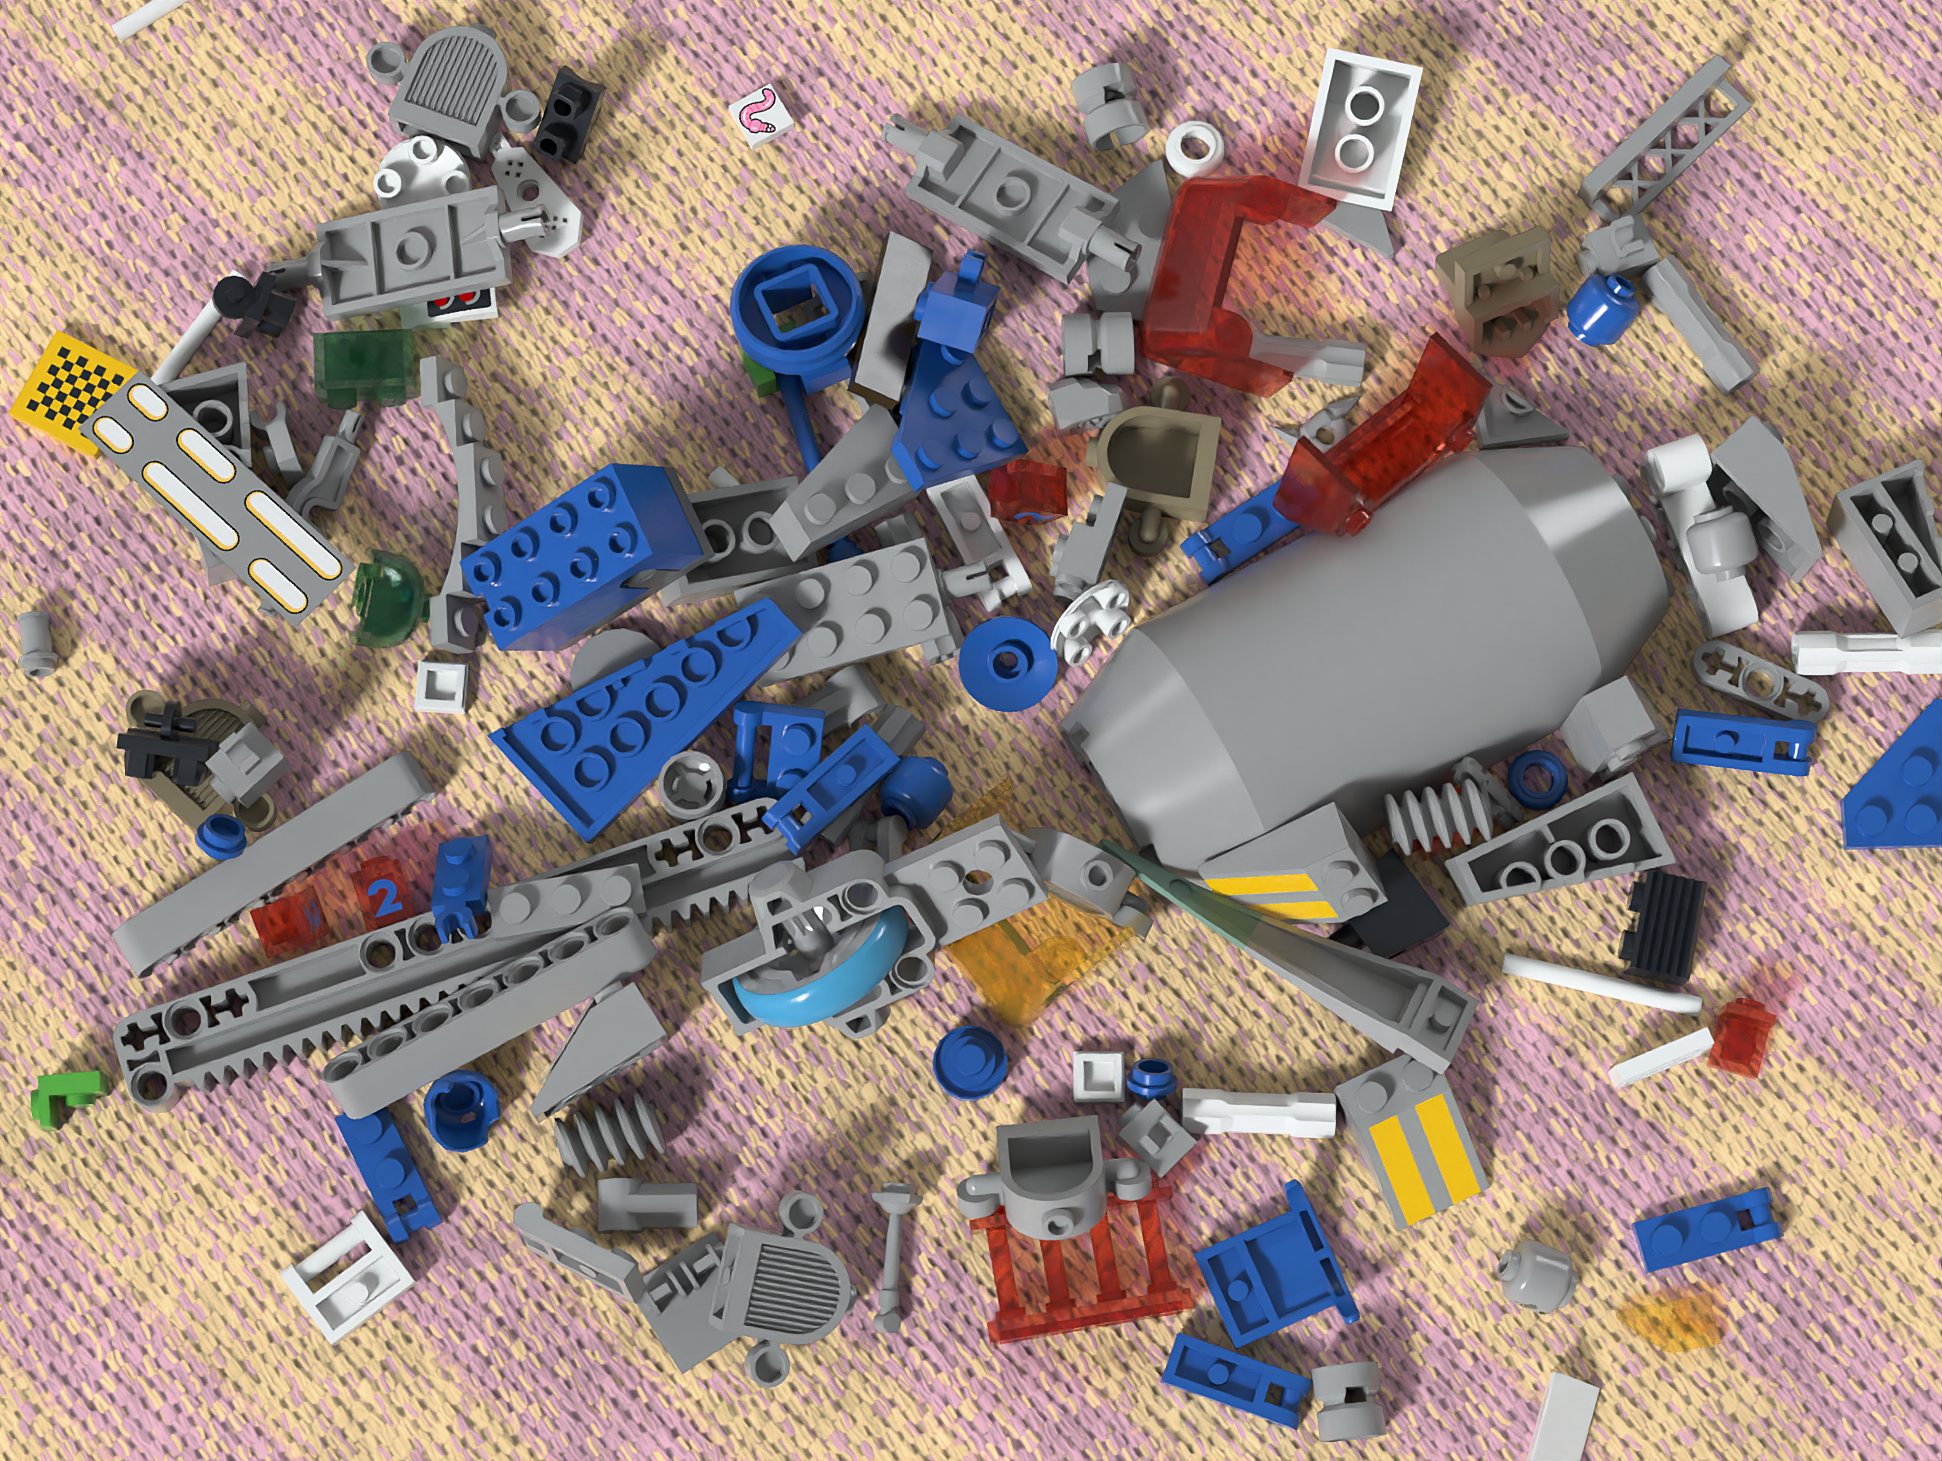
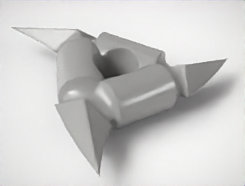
(1329, 419)

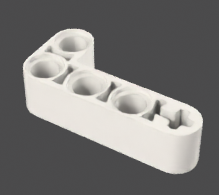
(1679, 490)

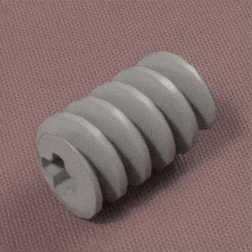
(1438, 816)
(608, 1136)

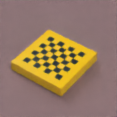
(67, 389)

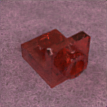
(1740, 1037)

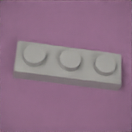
(563, 901)

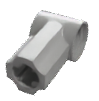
(846, 699)
(641, 1205)

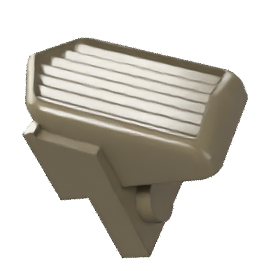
(1501, 290)

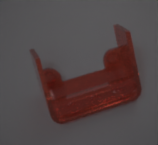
(1183, 309)
(1388, 450)

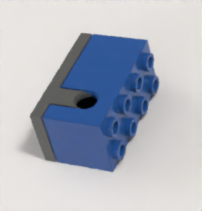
(587, 557)

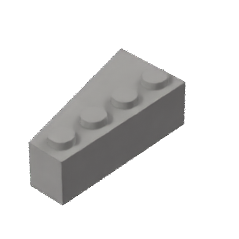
(220, 406)
(1574, 843)

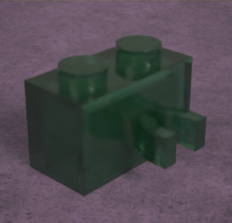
(365, 367)

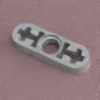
(1777, 675)

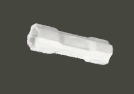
(1866, 652)
(1265, 1113)

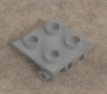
(681, 1300)

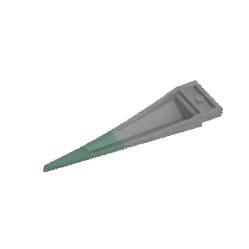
(1374, 994)

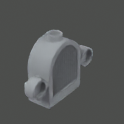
(454, 89)
(1085, 878)
(1053, 1179)
(780, 1287)

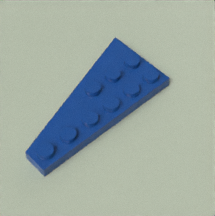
(615, 735)

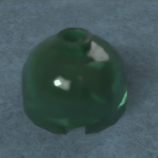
(388, 600)

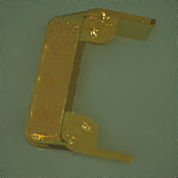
(1002, 968)

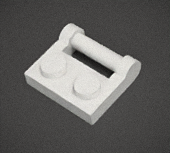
(357, 1291)

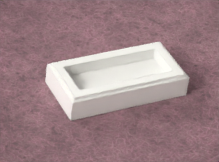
(1661, 1058)

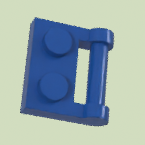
(793, 749)

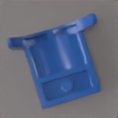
(1275, 1274)

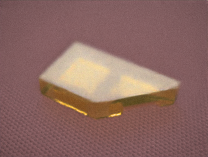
(1674, 1324)

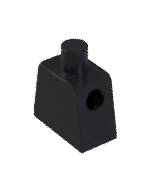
(1401, 922)

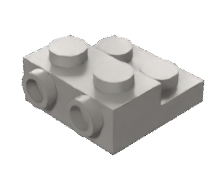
(1084, 553)

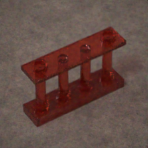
(1112, 1303)

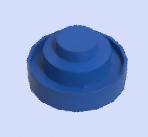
(969, 1063)

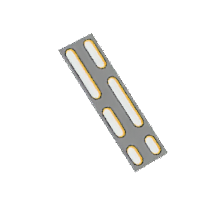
(217, 498)

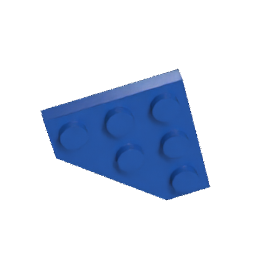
(951, 420)
(1901, 793)

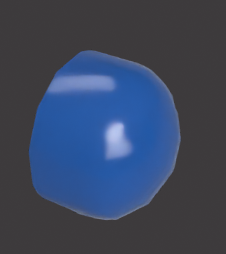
(455, 1096)

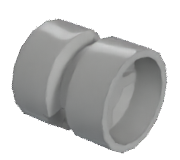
(1108, 101)
(1097, 344)
(691, 787)
(1352, 1420)

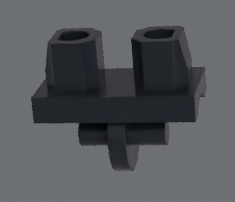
(569, 116)
(257, 305)
(144, 746)

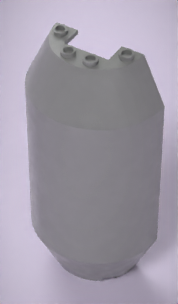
(1373, 656)

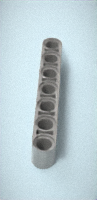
(272, 862)
(489, 1012)

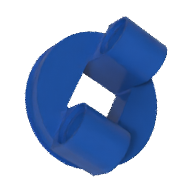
(784, 280)

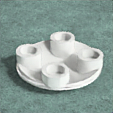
(420, 172)
(1093, 612)

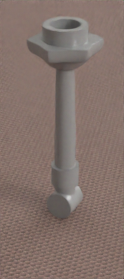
(895, 1200)

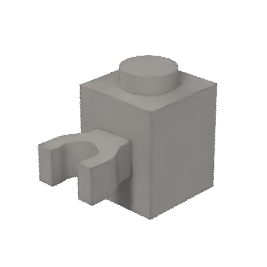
(1618, 249)
(246, 766)
(1154, 1137)

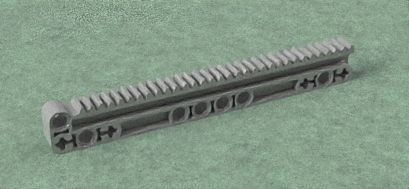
(341, 991)

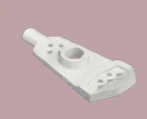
(566, 235)

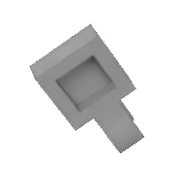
(282, 453)

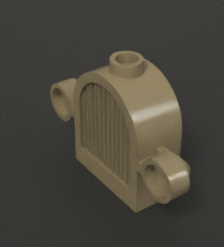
(1162, 460)
(216, 722)

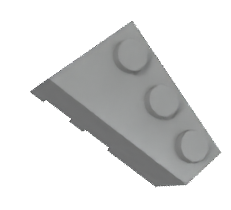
(846, 489)
(1893, 545)
(1613, 729)

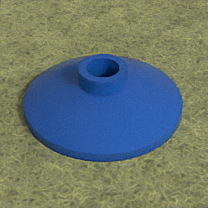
(1004, 686)

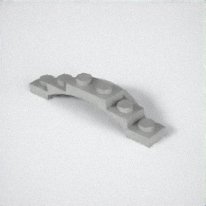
(480, 499)

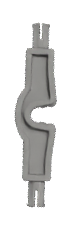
(326, 478)

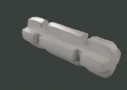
(1504, 807)

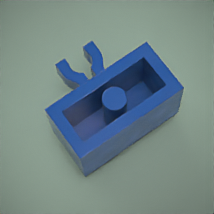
(958, 306)

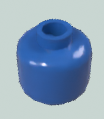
(1602, 309)
(916, 791)

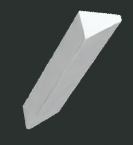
(1563, 1419)

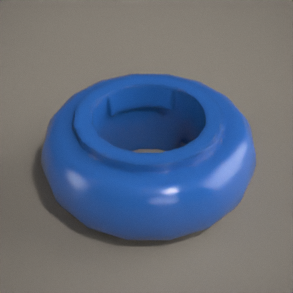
(1526, 797)

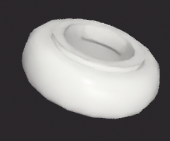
(1185, 165)

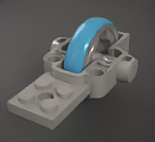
(804, 972)

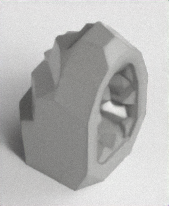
(1084, 404)

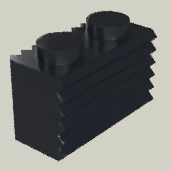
(1663, 927)

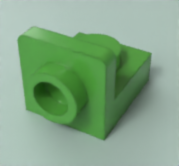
(75, 1089)

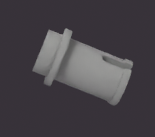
(36, 644)

